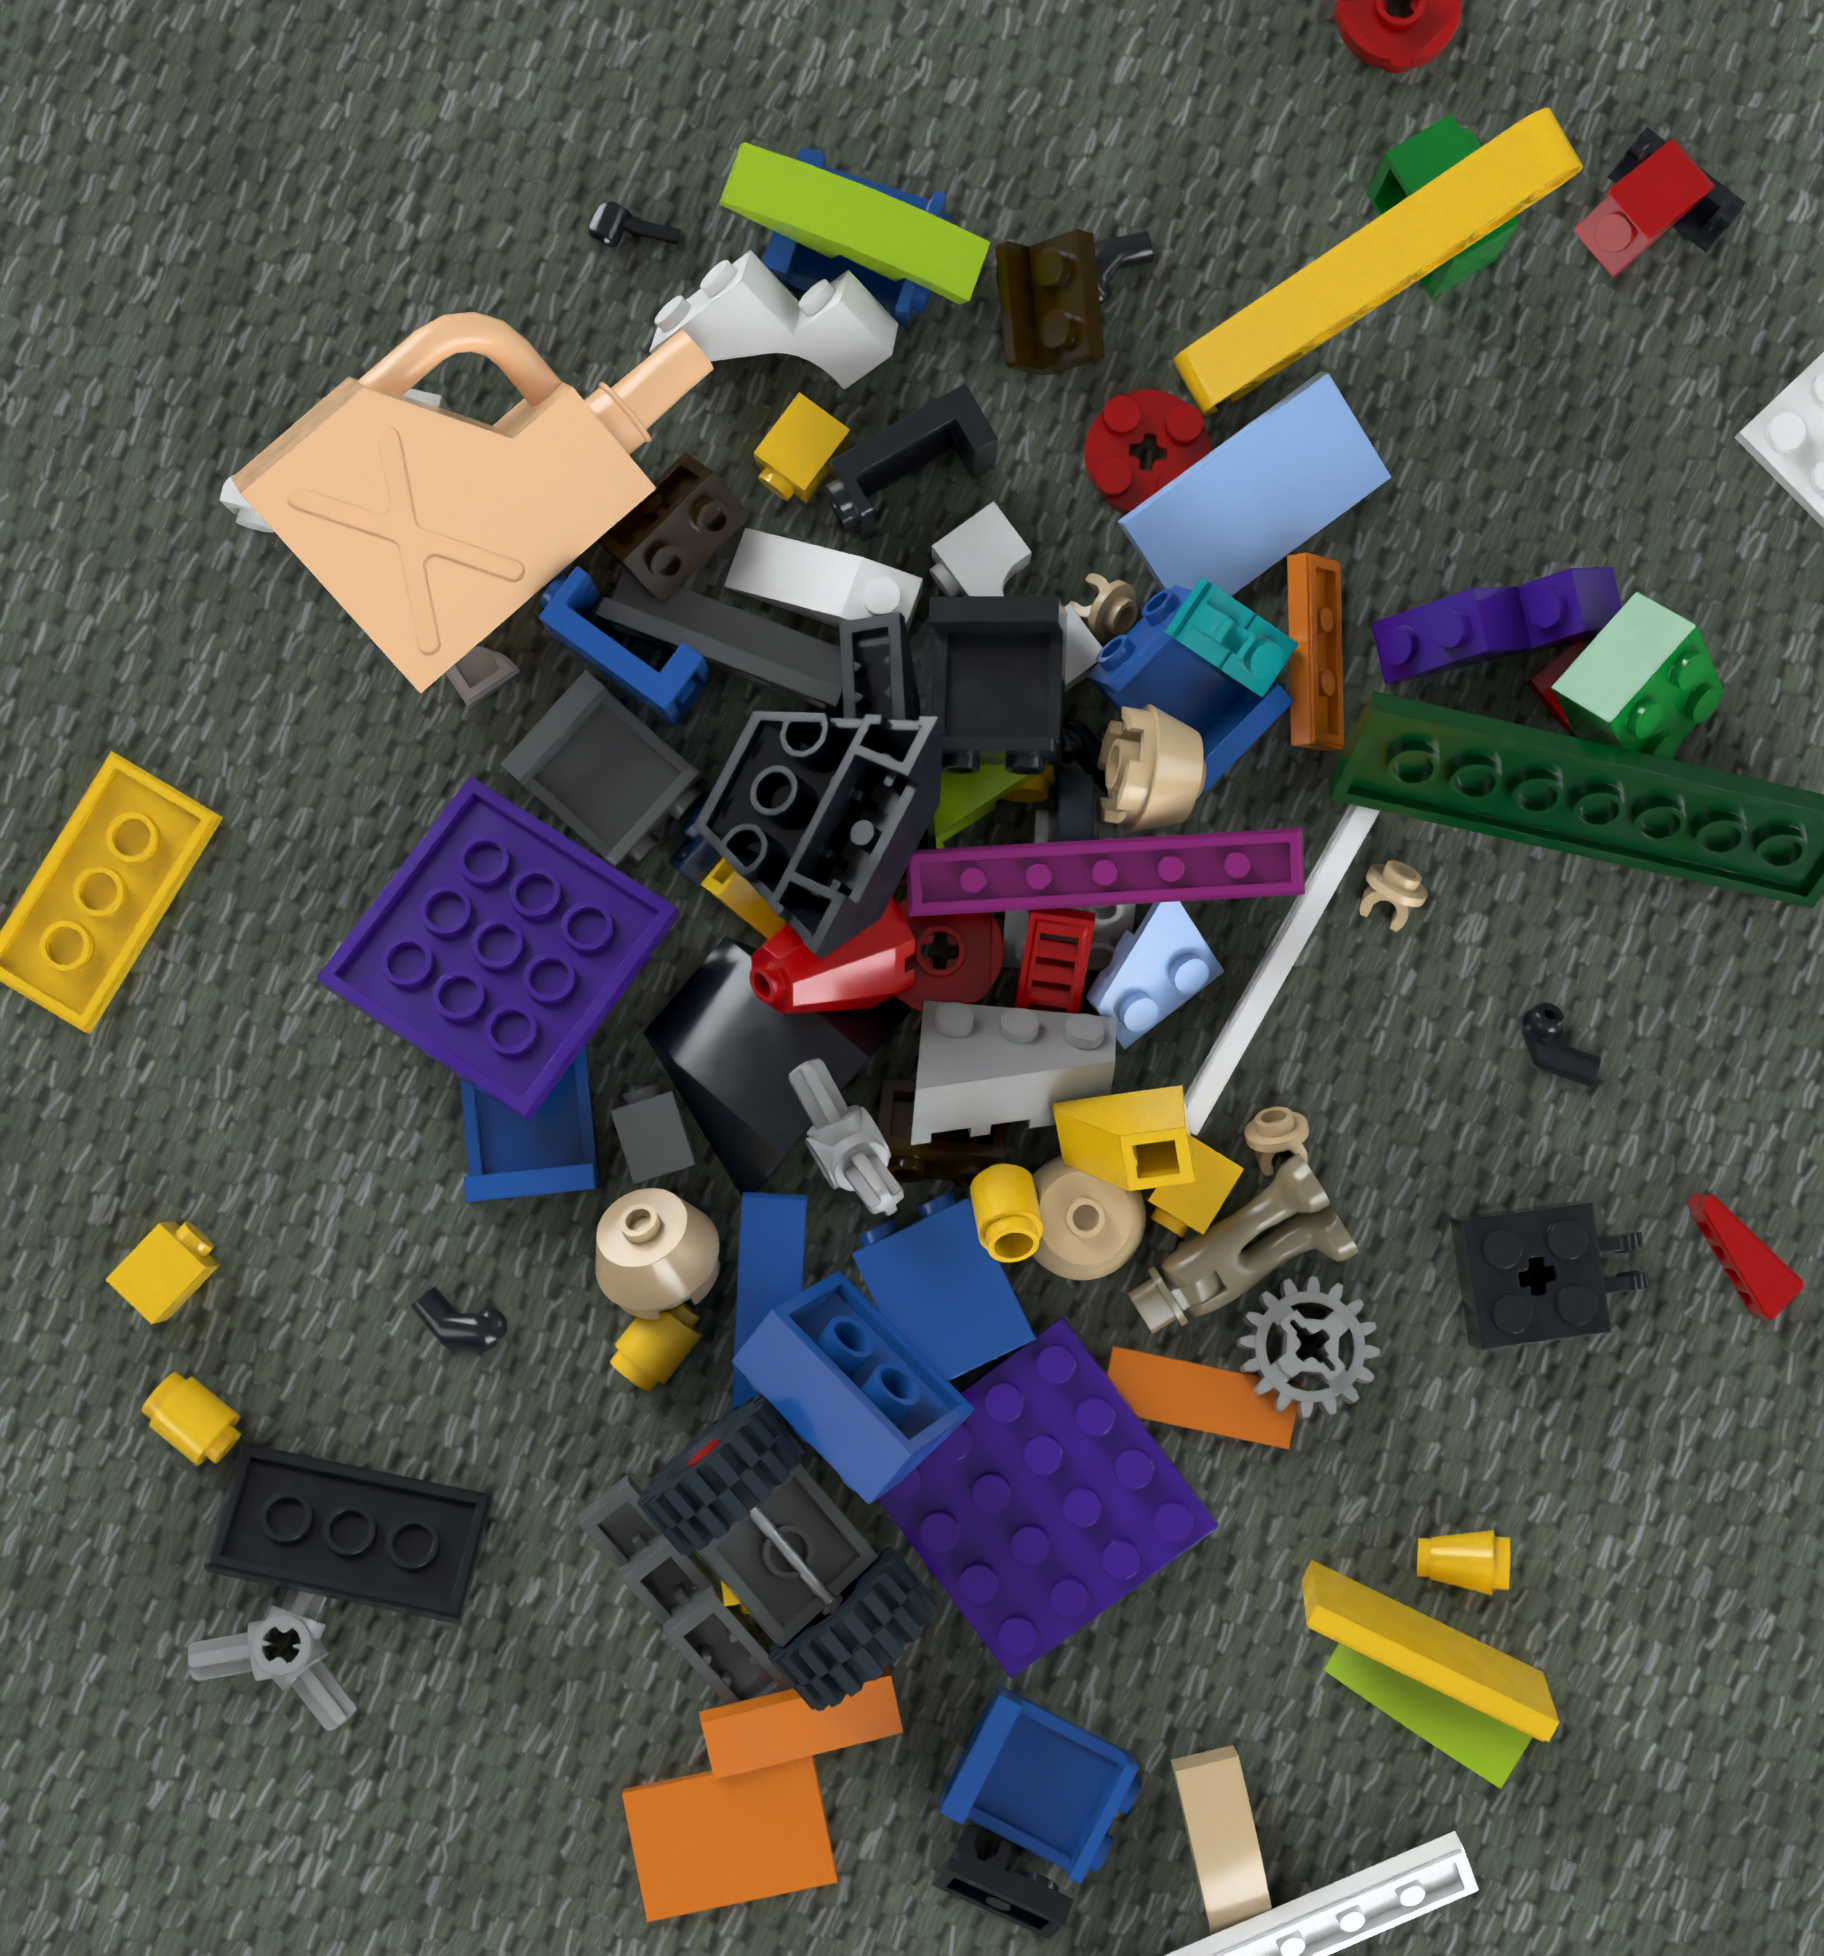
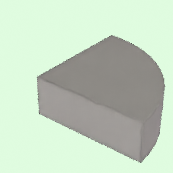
(481, 674)

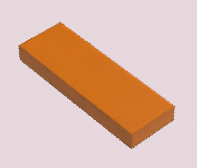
(1318, 658)
(1200, 1397)
(786, 1729)

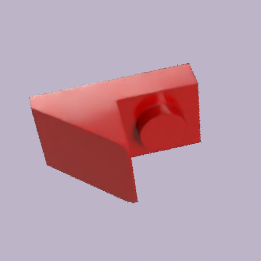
(1643, 207)

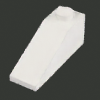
(820, 580)

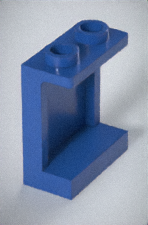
(802, 267)
(1162, 672)
(665, 693)
(533, 1157)
(943, 1287)
(1042, 1783)

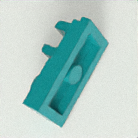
(1231, 637)

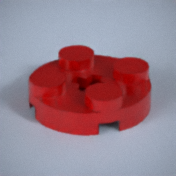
(1398, 41)
(1124, 421)
(965, 977)

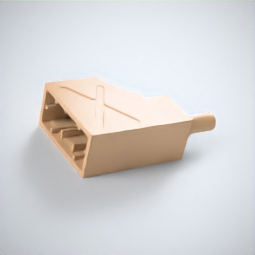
(451, 522)

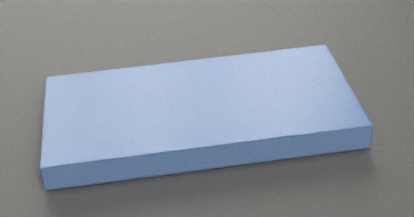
(1258, 493)

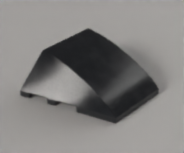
(825, 815)
(737, 1055)

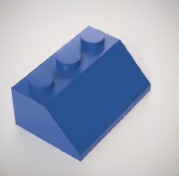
(851, 1385)

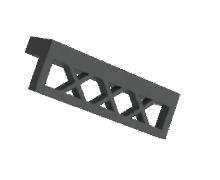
(729, 641)

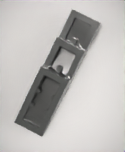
(682, 1598)

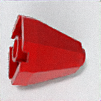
(849, 978)

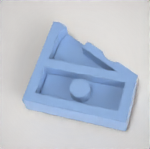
(1153, 972)

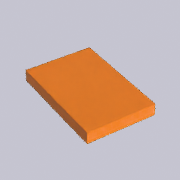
(729, 1838)

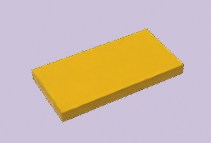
(102, 891)
(1428, 1651)

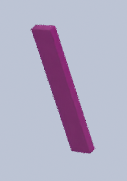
(1106, 872)

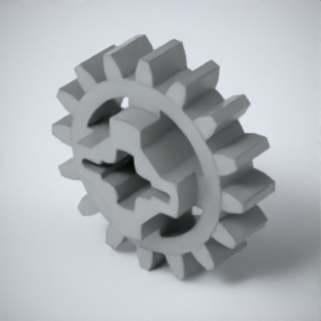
(1329, 1369)

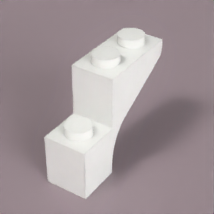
(751, 313)

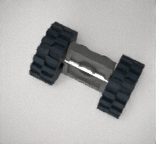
(788, 1554)

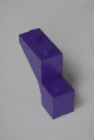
(1496, 623)

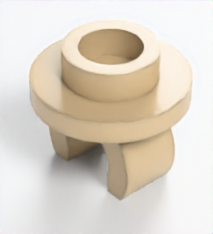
(1112, 609)
(1395, 884)
(1276, 1131)

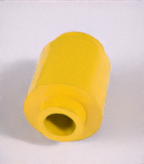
(1006, 1212)
(656, 1347)
(192, 1419)

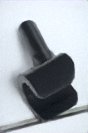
(613, 220)

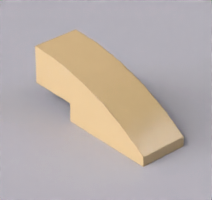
(1222, 1837)

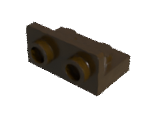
(1050, 303)
(675, 527)
(949, 1155)

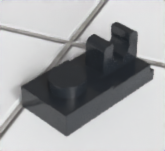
(1022, 1899)

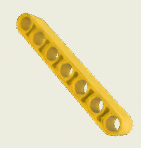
(1380, 260)

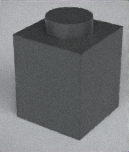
(654, 1133)

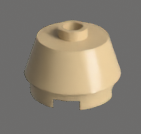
(1150, 770)
(1086, 1222)
(655, 1252)

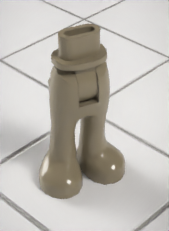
(1214, 1267)

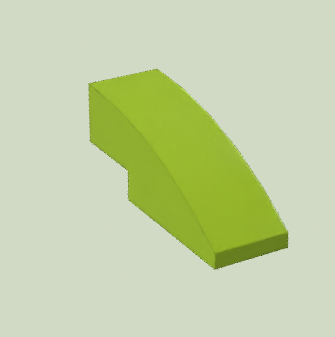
(1453, 1727)

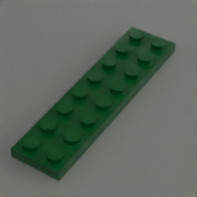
(1584, 798)

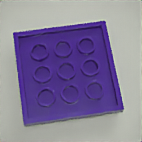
(498, 948)
(1045, 1500)

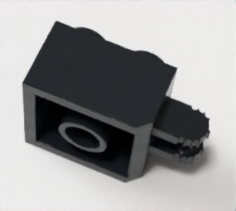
(1572, 1287)

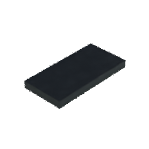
(350, 1533)

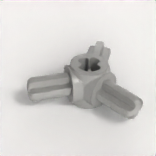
(845, 1140)
(253, 1653)

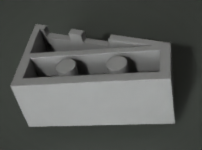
(1006, 1066)

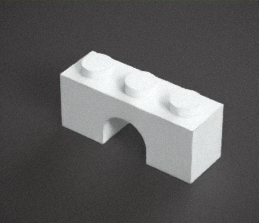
(980, 561)

